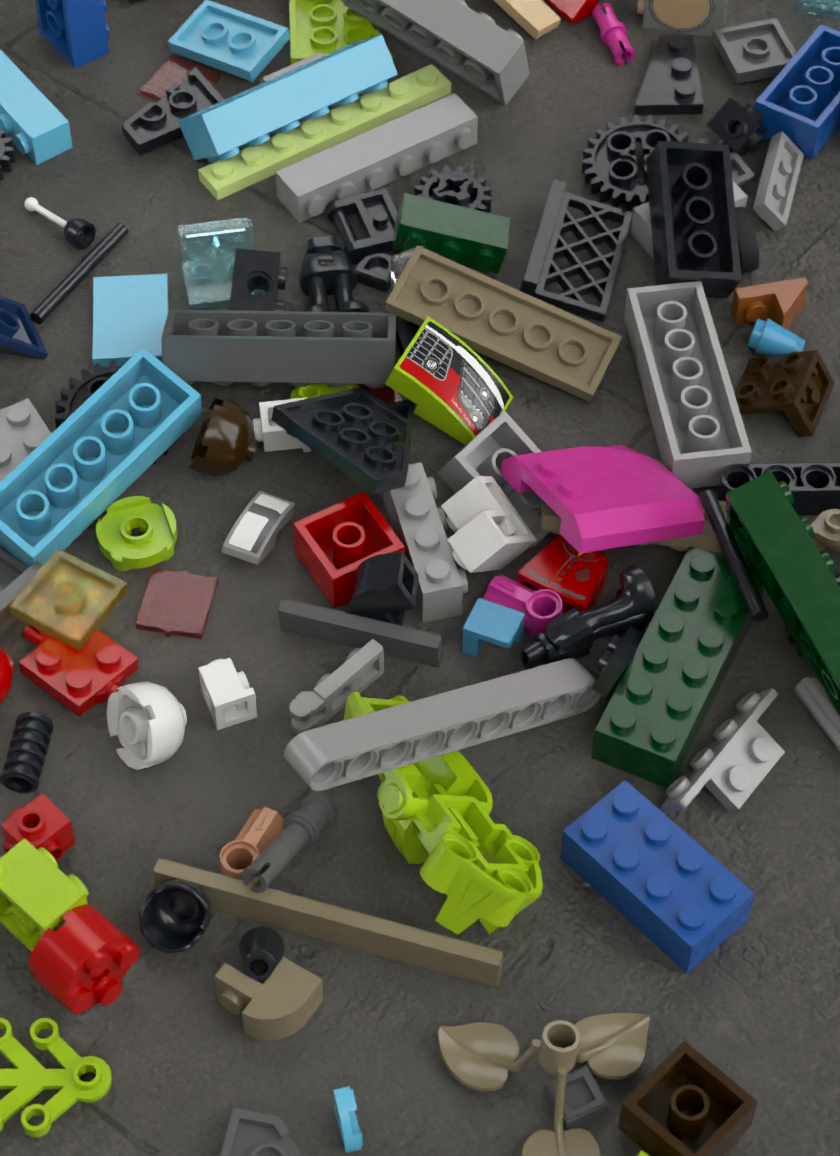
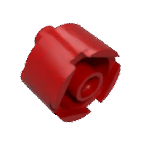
(83, 959)

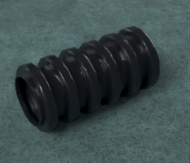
(27, 752)

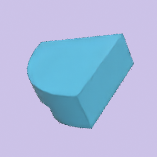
(346, 1118)

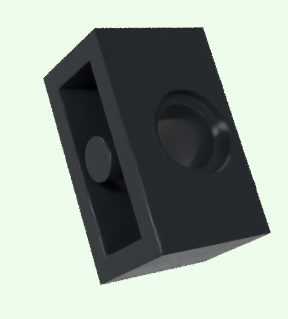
(257, 272)

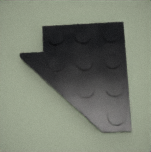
(354, 434)

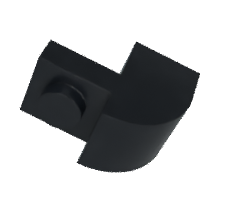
(384, 588)

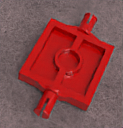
(74, 675)

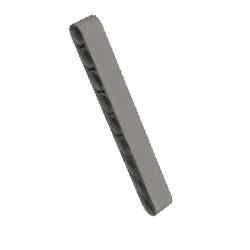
(440, 724)

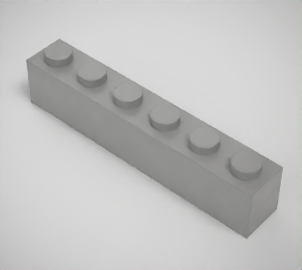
(377, 156)

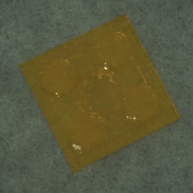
(68, 599)

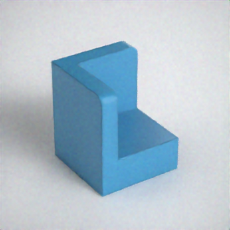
(491, 624)

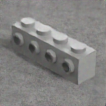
(422, 531)

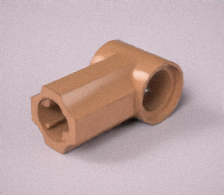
(252, 840)

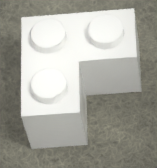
(485, 527)

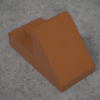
(774, 300)

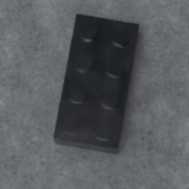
(693, 216)

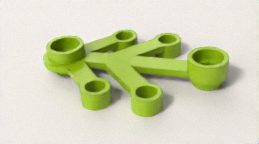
(32, 1078)

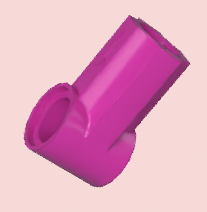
(539, 605)

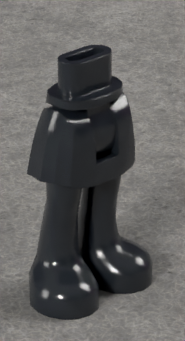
(329, 272)
(575, 631)

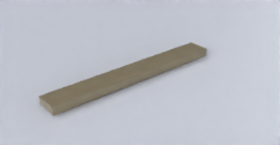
(340, 925)

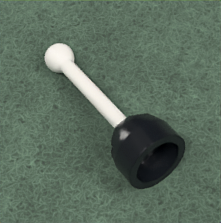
(76, 231)

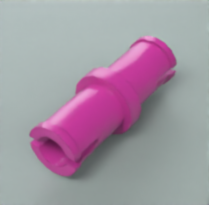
(613, 33)

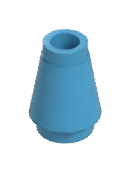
(772, 339)

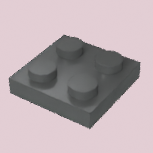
(754, 49)

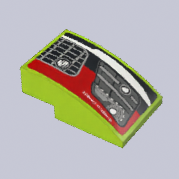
(449, 383)

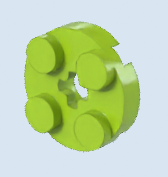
(141, 551)

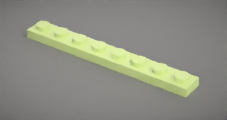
(321, 133)

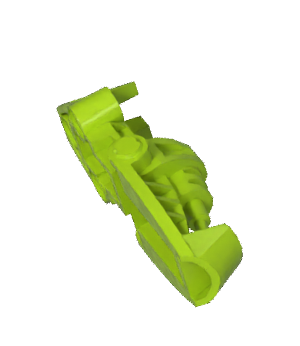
(441, 818)

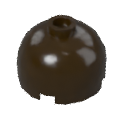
(223, 439)

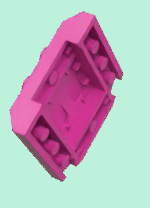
(608, 495)

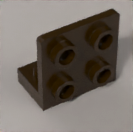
(789, 383)

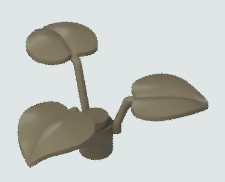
(484, 1052)

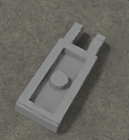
(331, 691)

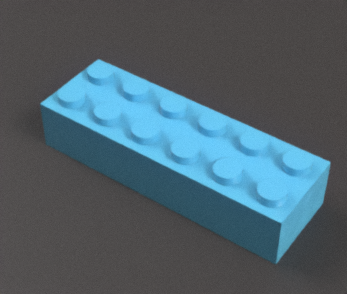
(288, 100)
(94, 457)

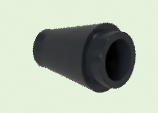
(261, 952)

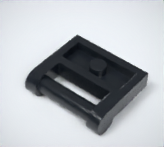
(377, 217)

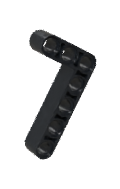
(811, 484)

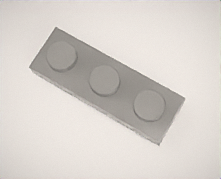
(778, 181)

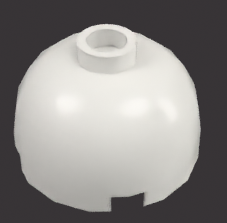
(147, 723)

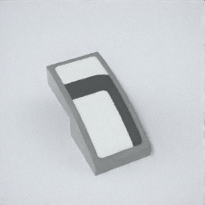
(257, 528)

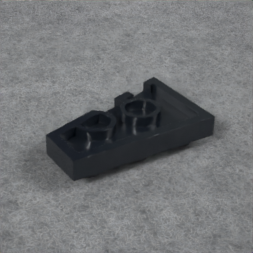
(671, 80)
(158, 121)

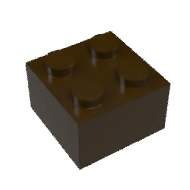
(687, 1108)

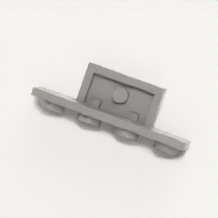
(734, 760)

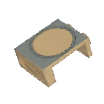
(683, 16)

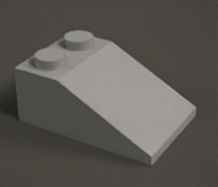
(484, 458)

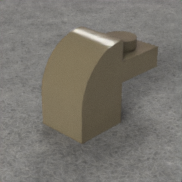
(271, 1008)

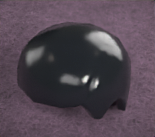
(175, 916)

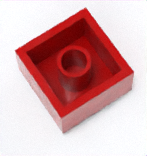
(339, 540)

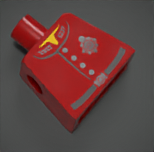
(571, 574)

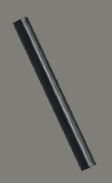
(79, 273)
(733, 556)

